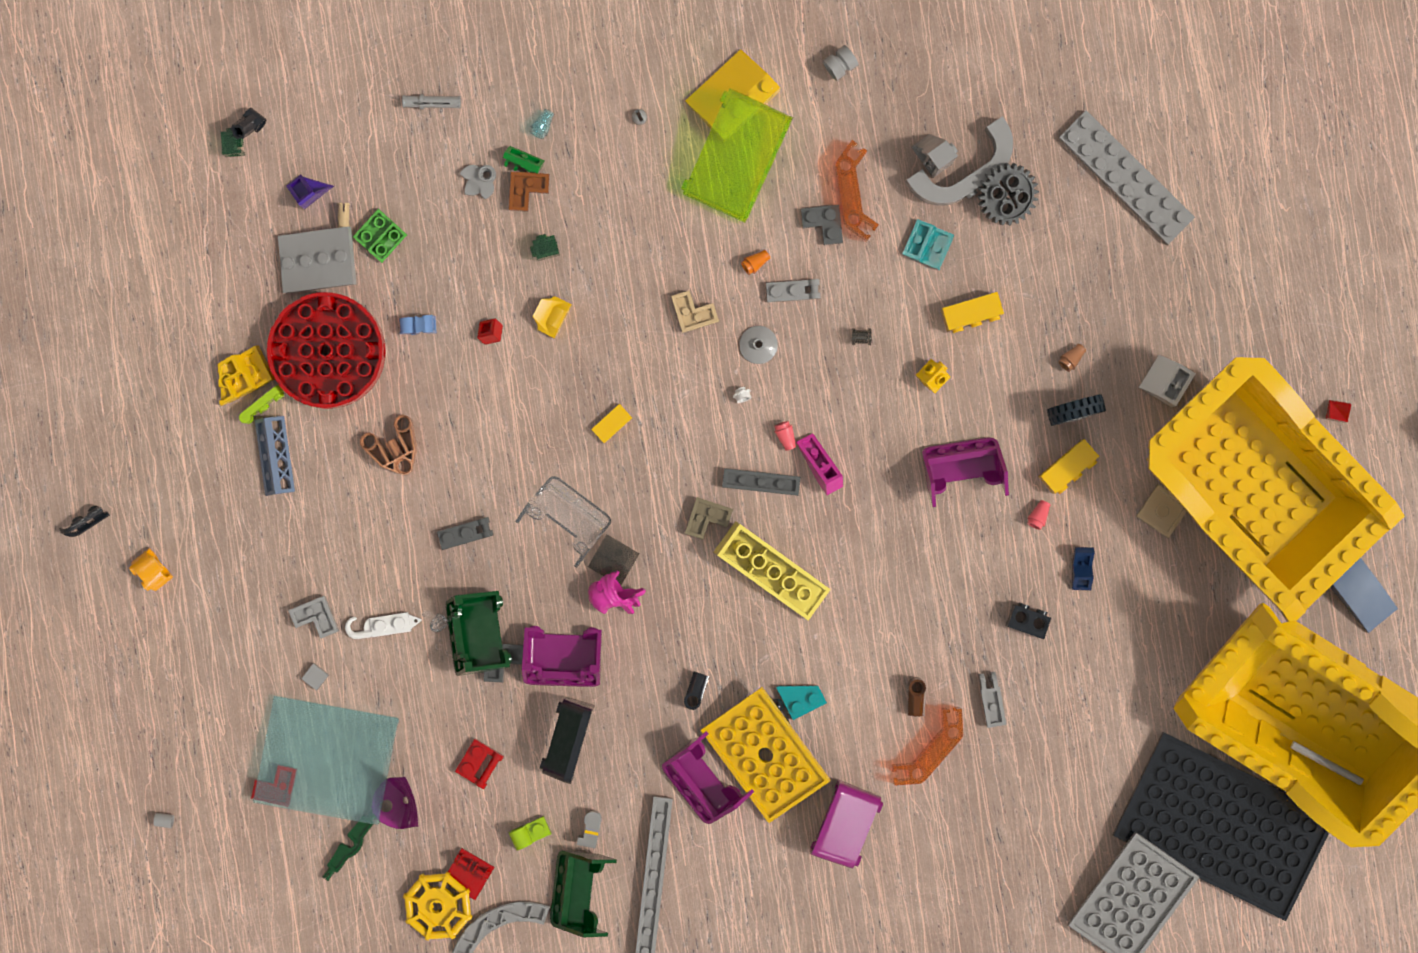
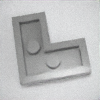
(317, 611)

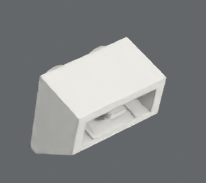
(1167, 380)

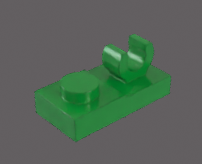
(520, 158)

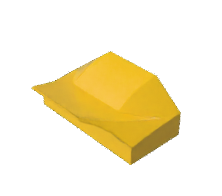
(551, 315)

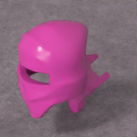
(609, 594)

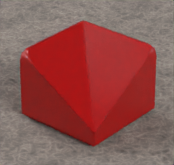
(490, 331)
(1338, 411)

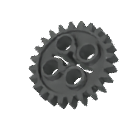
(994, 204)

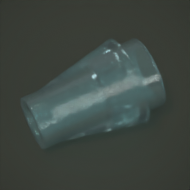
(542, 124)

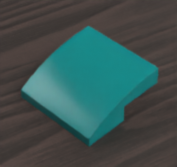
(928, 244)

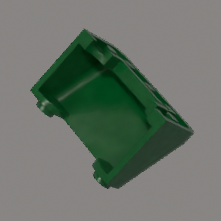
(476, 633)

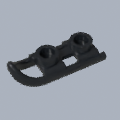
(81, 523)

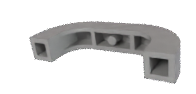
(928, 192)

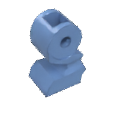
(417, 324)

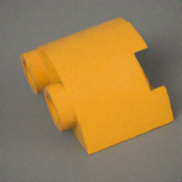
(150, 570)

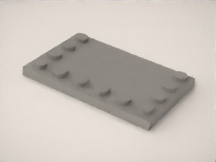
(1133, 898)

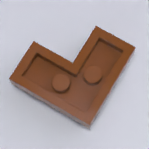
(522, 185)

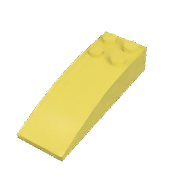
(771, 570)

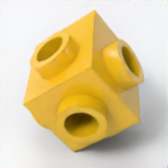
(933, 375)

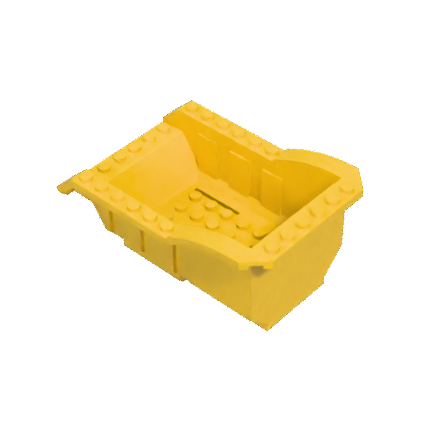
(1270, 484)
(1292, 685)

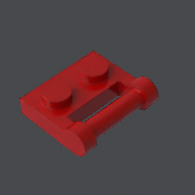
(473, 760)

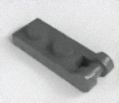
(464, 533)

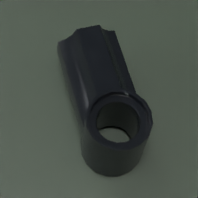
(250, 122)
(696, 688)

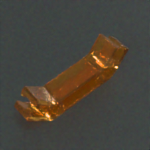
(850, 194)
(934, 752)

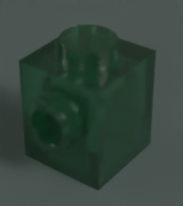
(544, 247)

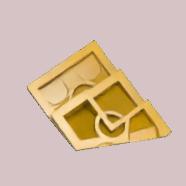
(243, 374)

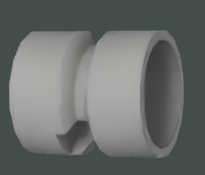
(842, 61)

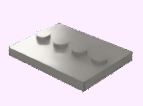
(317, 260)

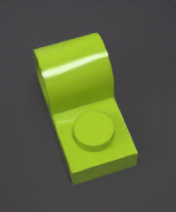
(529, 833)

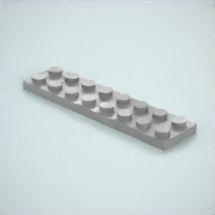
(1126, 177)

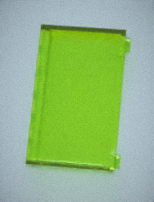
(737, 155)

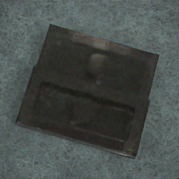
(613, 556)

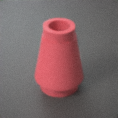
(785, 434)
(1038, 516)

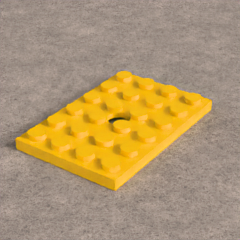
(778, 782)

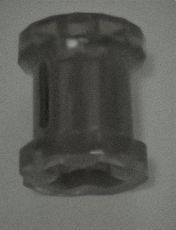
(861, 336)

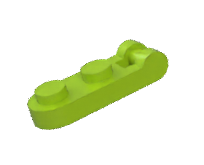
(261, 404)

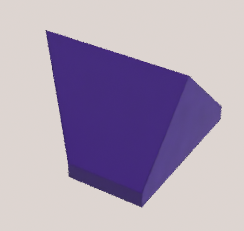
(307, 190)

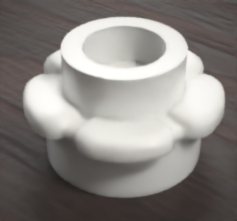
(742, 395)

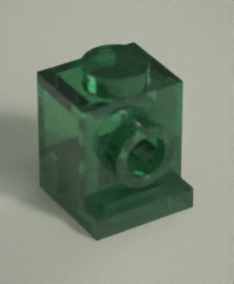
(230, 145)

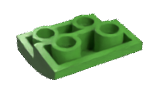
(379, 235)

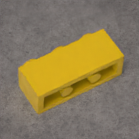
(972, 312)
(1069, 467)

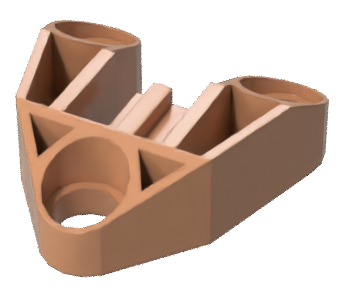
(407, 439)

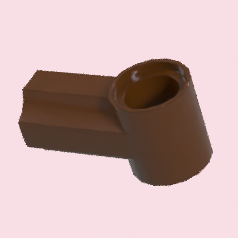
(916, 699)

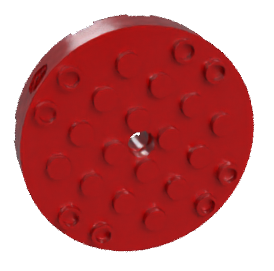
(354, 357)

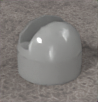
(635, 118)

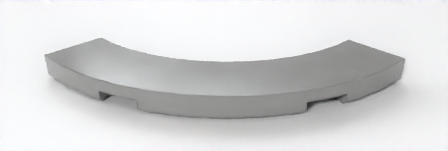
(498, 916)

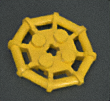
(438, 895)

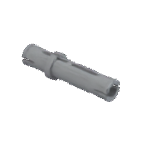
(431, 101)

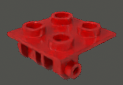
(470, 872)

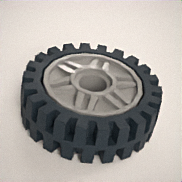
(1076, 410)

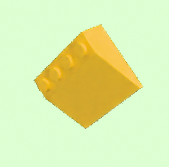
(739, 74)

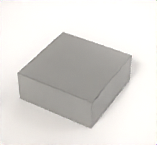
(315, 676)

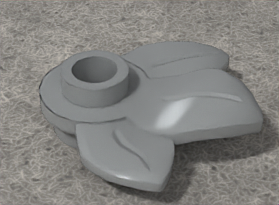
(476, 182)

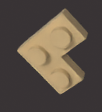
(689, 316)

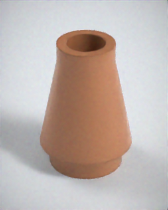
(1071, 358)

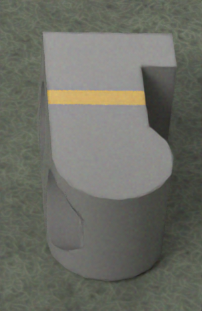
(592, 821)

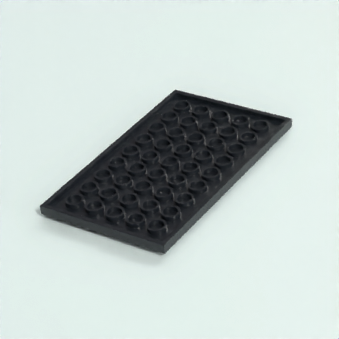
(1224, 826)

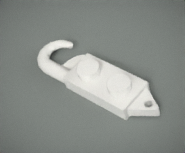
(383, 625)

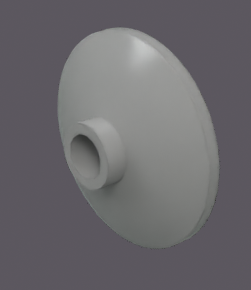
(751, 352)

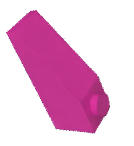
(820, 464)

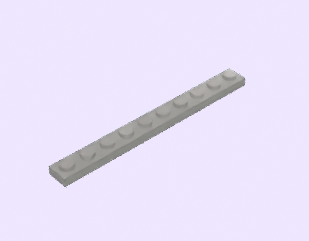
(654, 874)

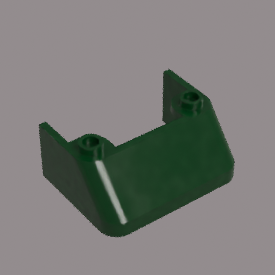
(573, 892)

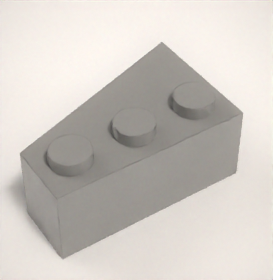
(935, 153)

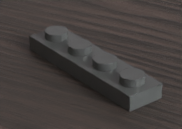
(761, 482)

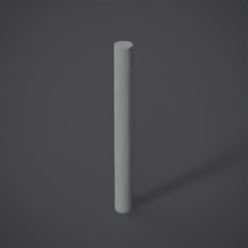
(1326, 763)

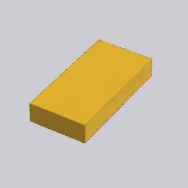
(611, 423)

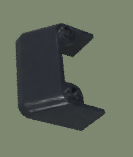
(567, 739)

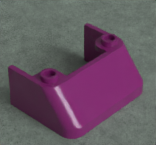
(962, 462)
(699, 783)

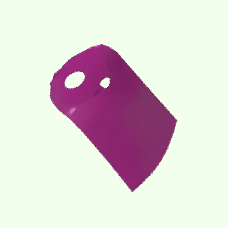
(401, 814)

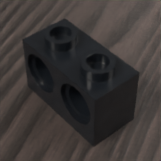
(1027, 624)

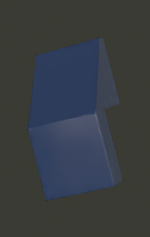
(1082, 568)

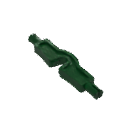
(344, 851)

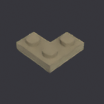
(703, 513)

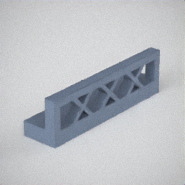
(266, 443)

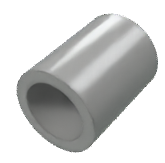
(163, 820)

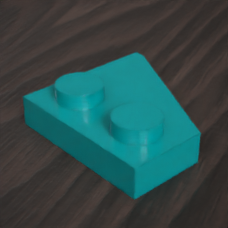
(801, 699)

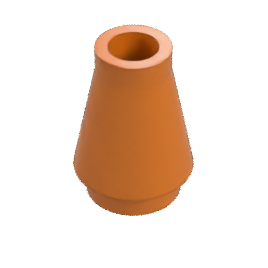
(754, 262)

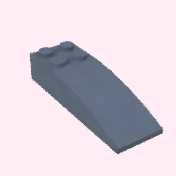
(1364, 596)

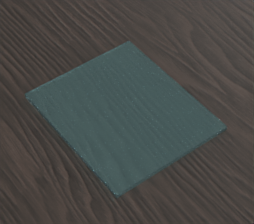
(326, 760)

